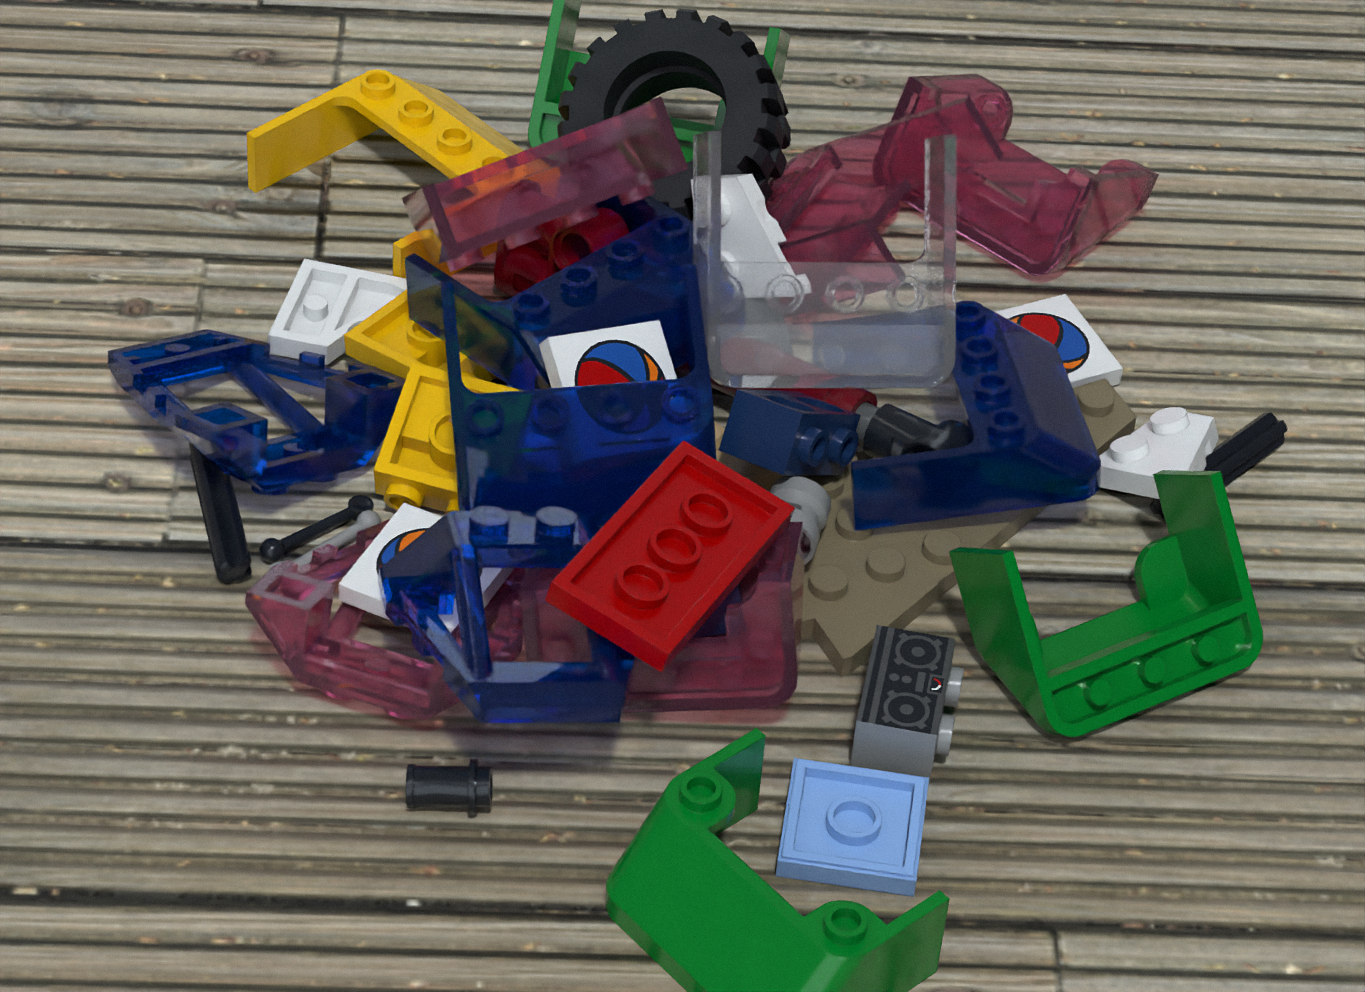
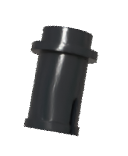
(450, 786)

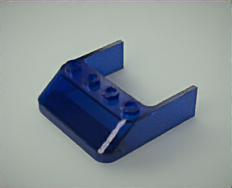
(613, 287)
(1024, 430)
(575, 443)

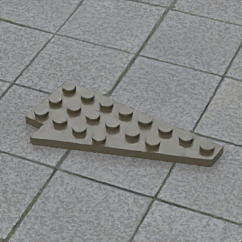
(903, 569)

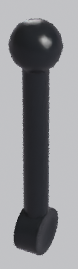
(273, 550)

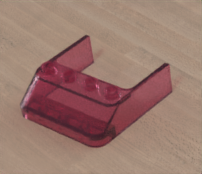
(544, 184)
(849, 186)

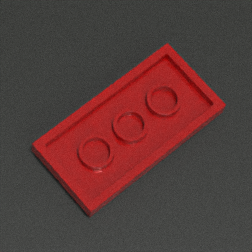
(670, 555)

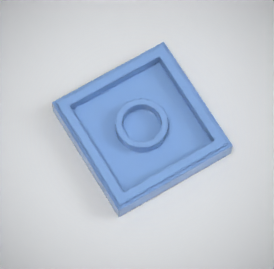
(853, 827)

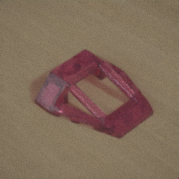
(295, 613)

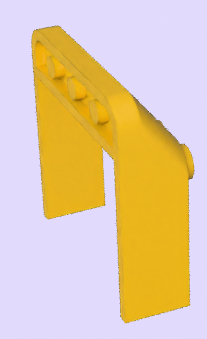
(405, 109)

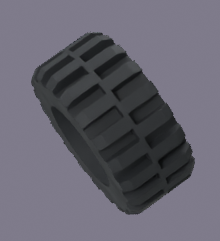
(685, 54)

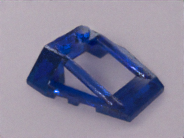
(234, 439)
(446, 564)

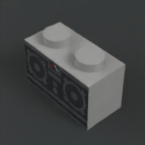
(904, 702)

